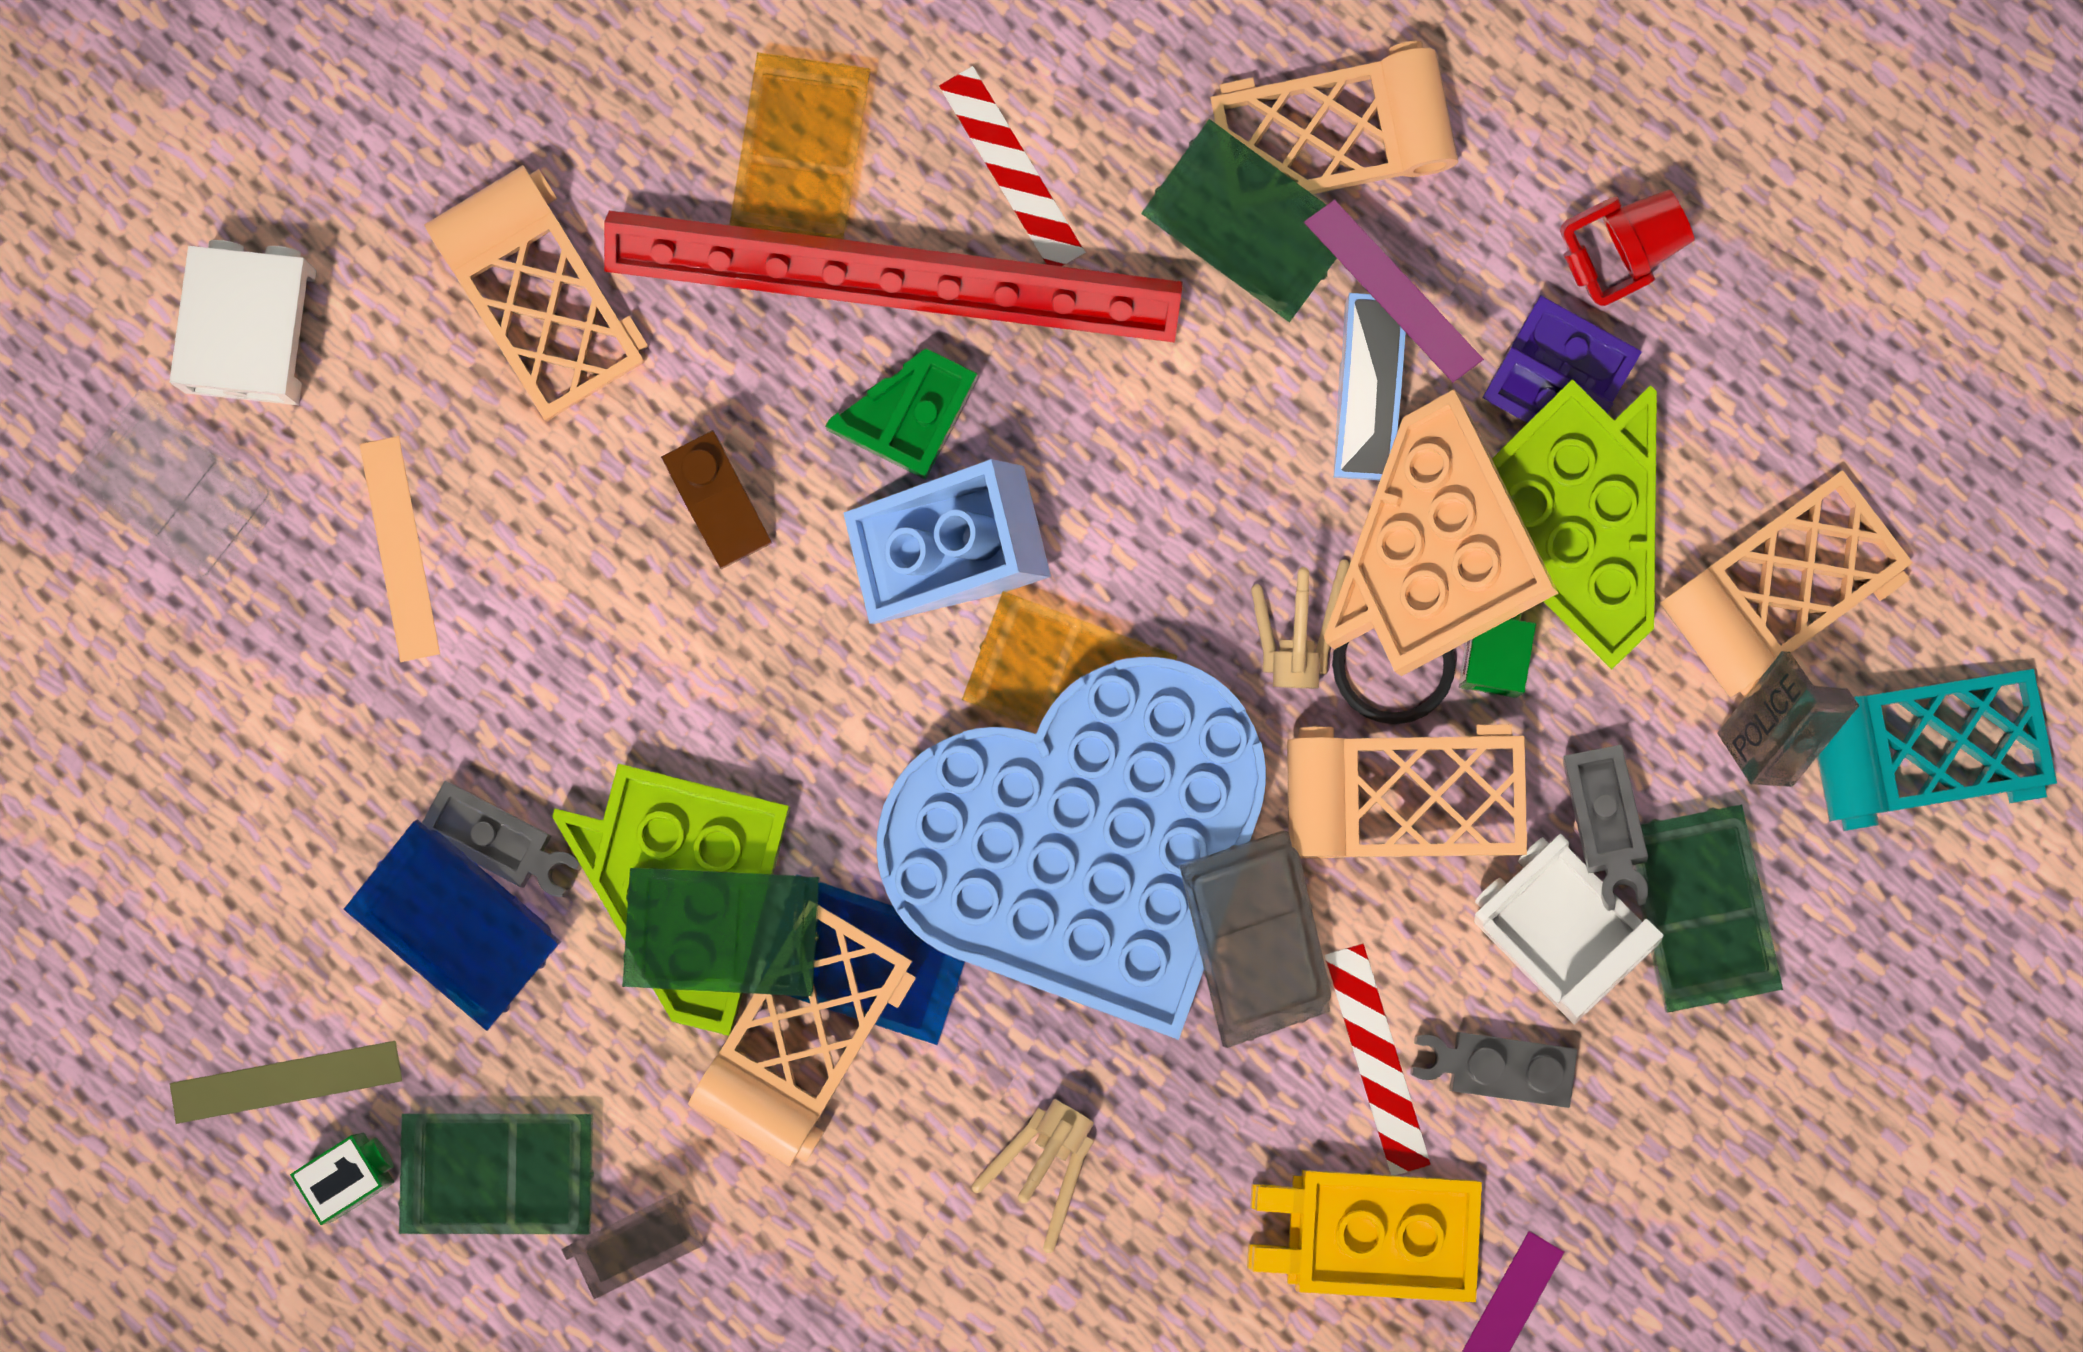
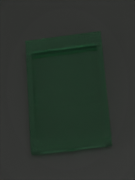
(1243, 220)
(1708, 909)
(721, 931)
(496, 1173)

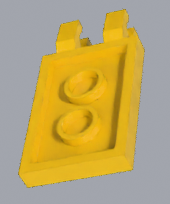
(1374, 1235)

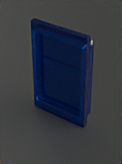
(453, 924)
(937, 974)

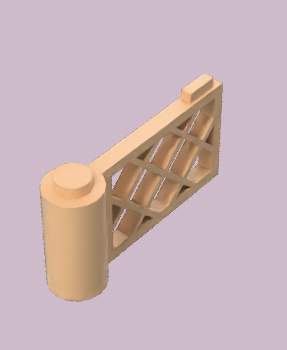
(1408, 108)
(506, 221)
(1735, 637)
(1327, 783)
(773, 1109)

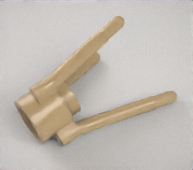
(1296, 662)
(1061, 1132)

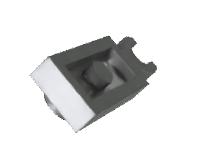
(1607, 819)
(496, 839)
(1503, 1068)

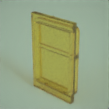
(800, 146)
(1037, 655)

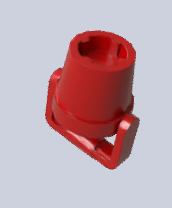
(1642, 235)

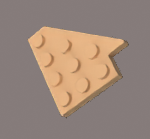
(1438, 545)

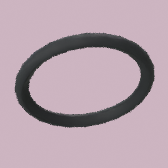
(1392, 717)

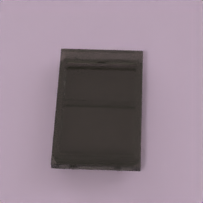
(1256, 938)

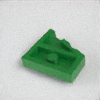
(908, 413)

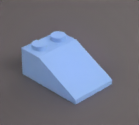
(947, 542)

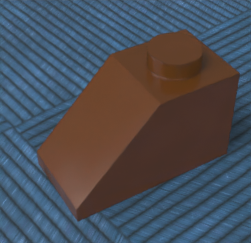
(716, 499)

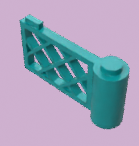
(1859, 766)

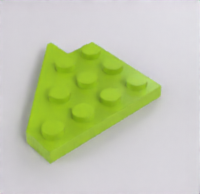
(1591, 513)

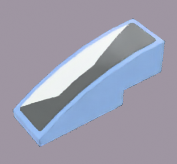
(1367, 389)

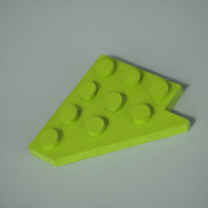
(679, 827)

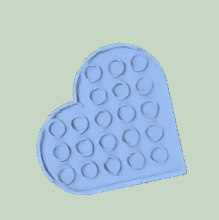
(1069, 841)

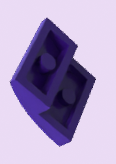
(1552, 352)

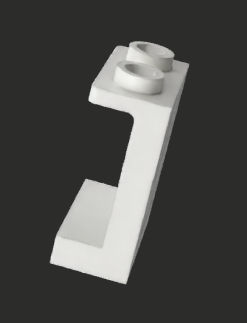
(240, 323)
(1560, 931)

